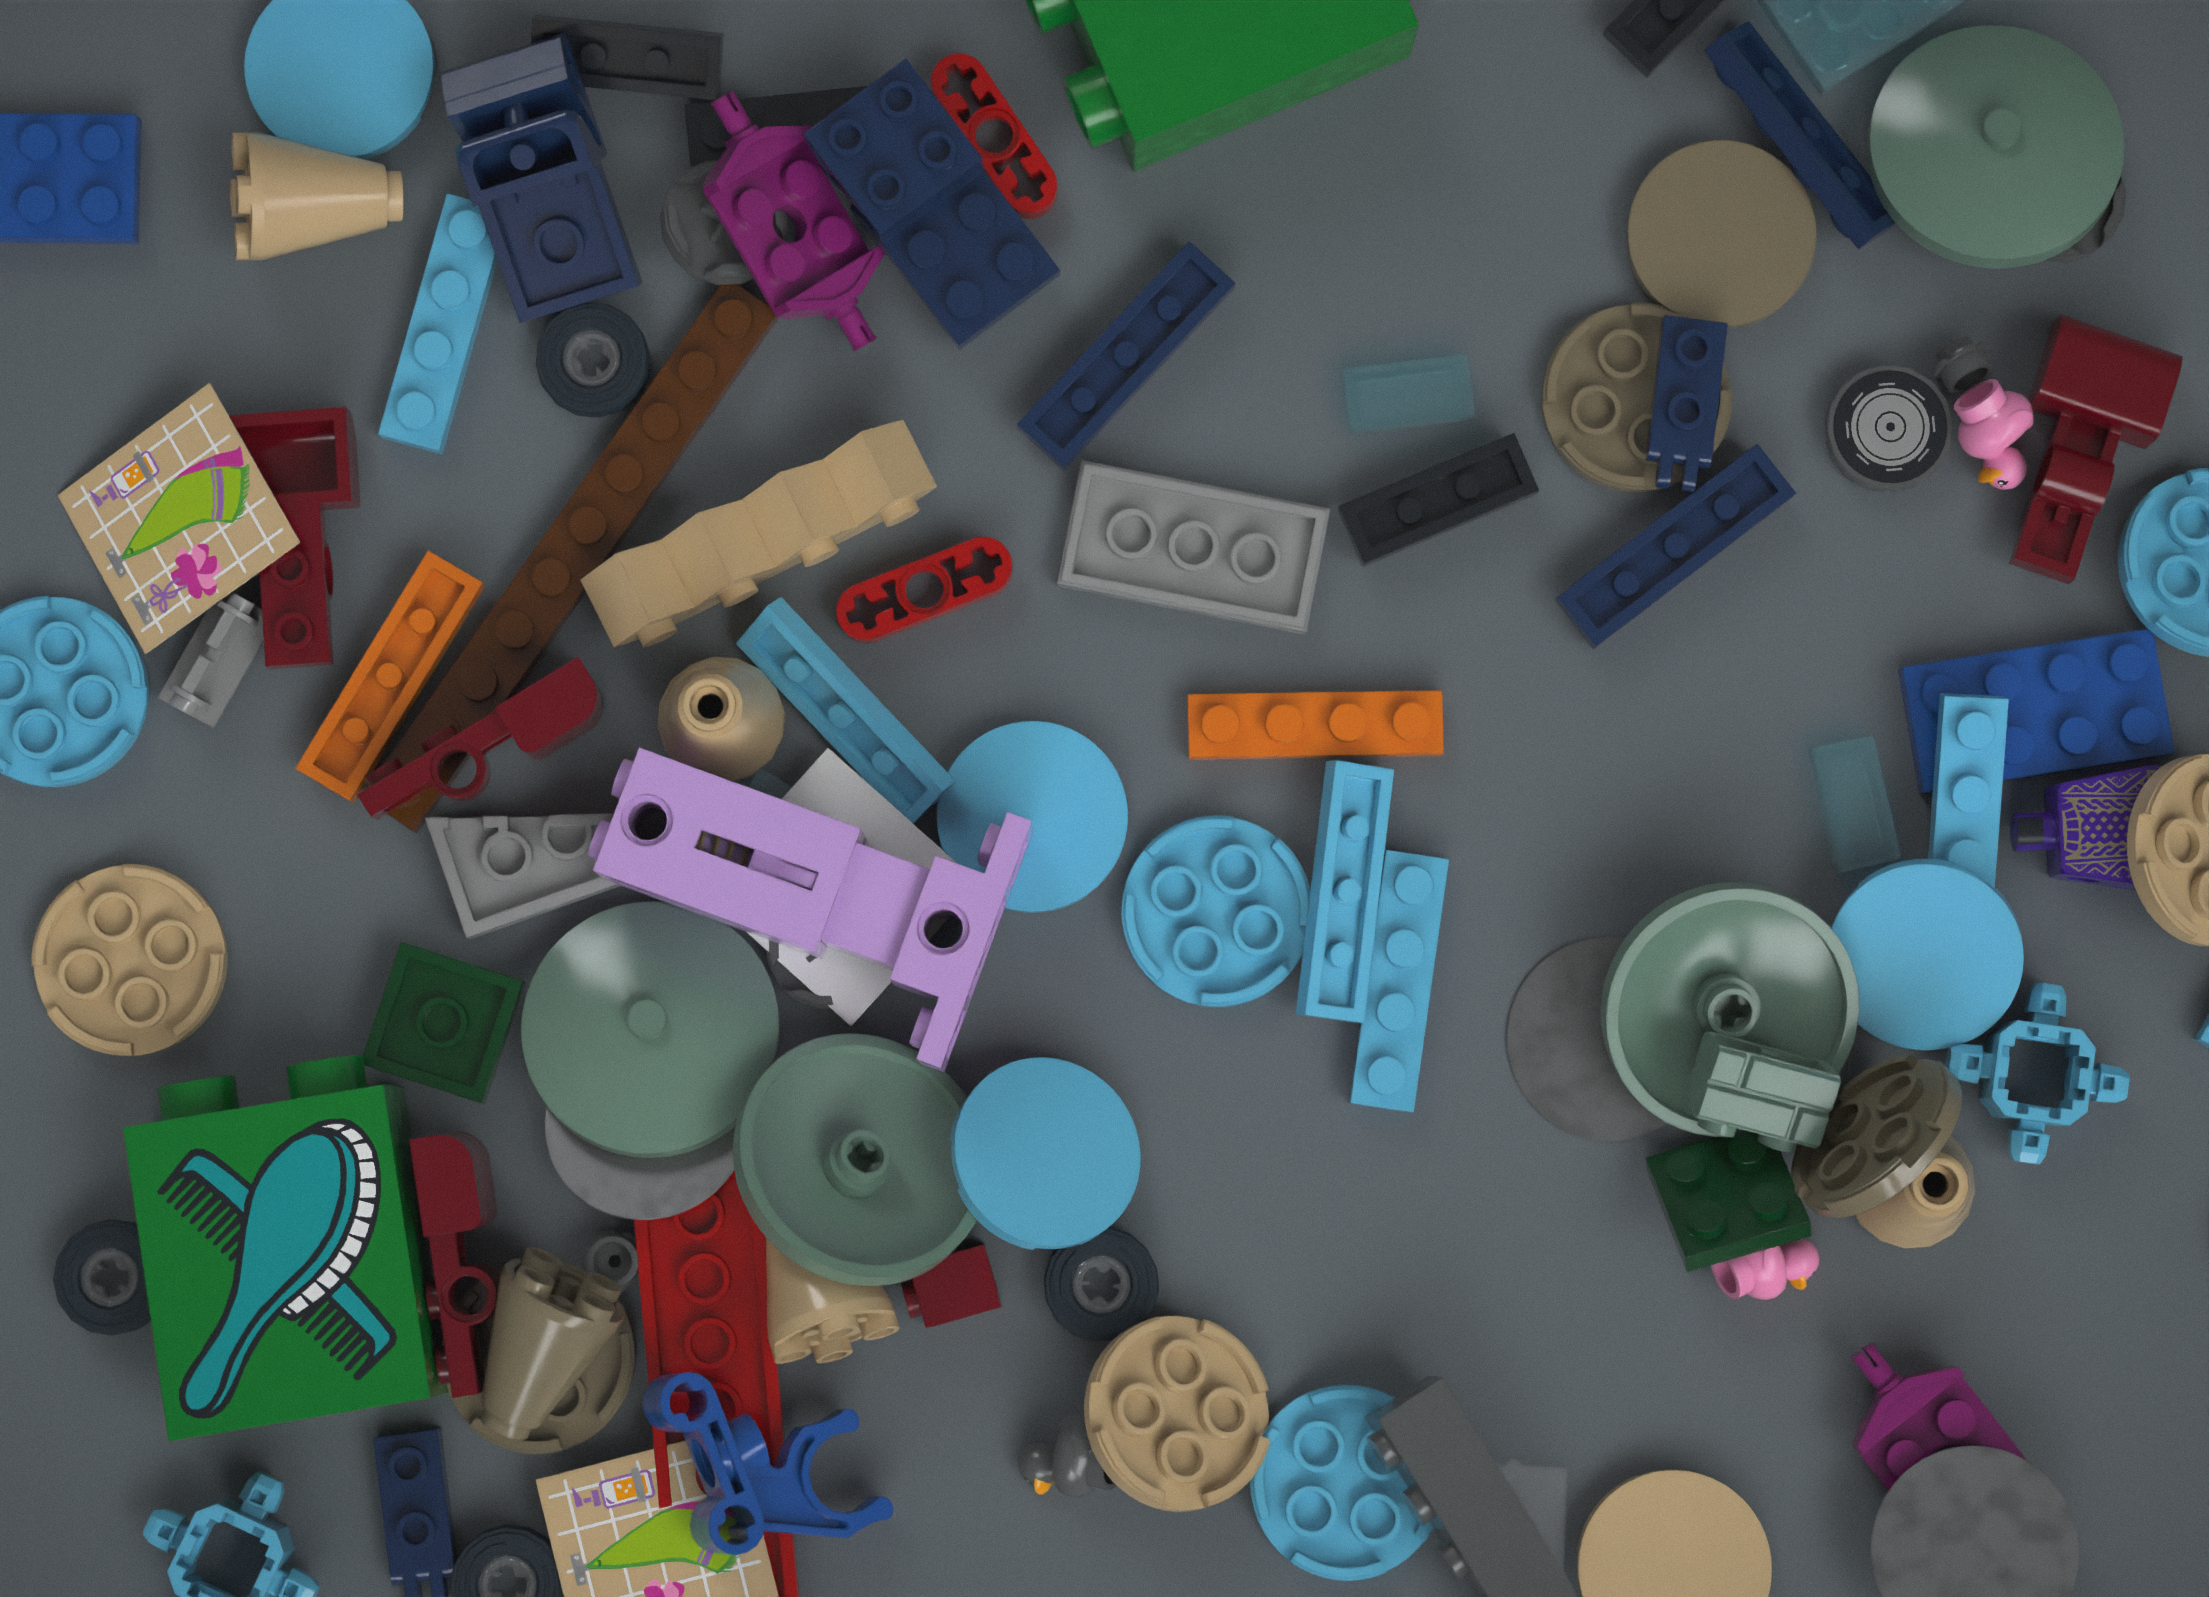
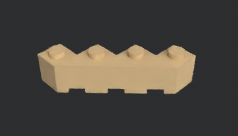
(742, 543)

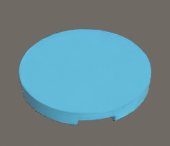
(340, 73)
(2167, 561)
(67, 691)
(1057, 784)
(1216, 911)
(1930, 953)
(1045, 1154)
(1327, 1493)

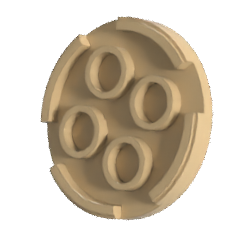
(2172, 848)
(129, 960)
(1177, 1413)
(1673, 1539)

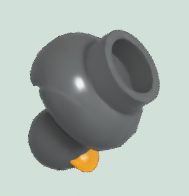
(1067, 1463)

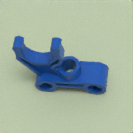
(738, 1472)

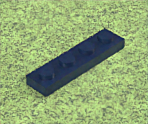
(1801, 133)
(1126, 355)
(1675, 546)

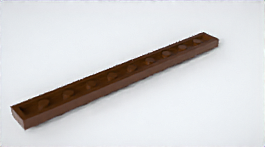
(588, 529)

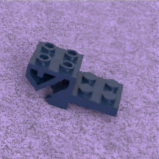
(539, 177)
(930, 203)

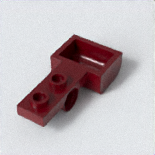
(2100, 394)
(309, 469)
(537, 718)
(455, 1197)

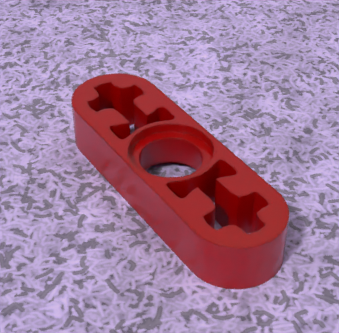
(983, 88)
(932, 564)

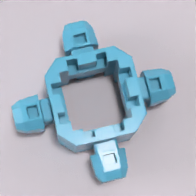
(2102, 1083)
(260, 1497)

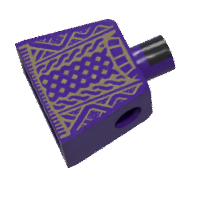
(2084, 827)

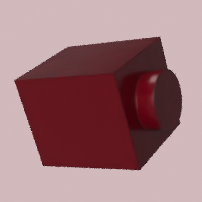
(953, 1289)

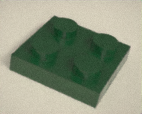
(442, 1023)
(1727, 1199)

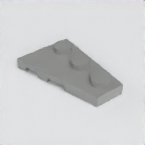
(516, 866)

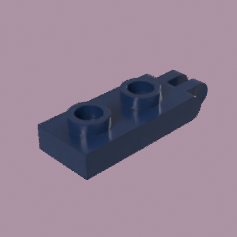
(1685, 398)
(416, 1510)

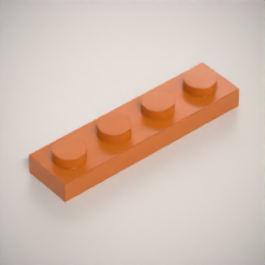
(390, 676)
(1315, 725)

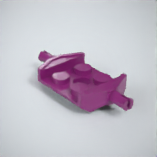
(828, 257)
(1918, 1416)

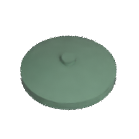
(1995, 146)
(1727, 964)
(649, 1029)
(853, 1160)

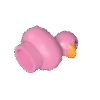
(1988, 427)
(1767, 1271)

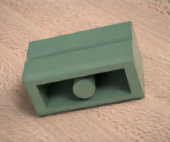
(1761, 1092)

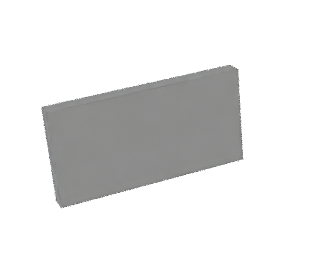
(1193, 547)

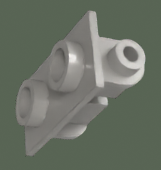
(215, 659)

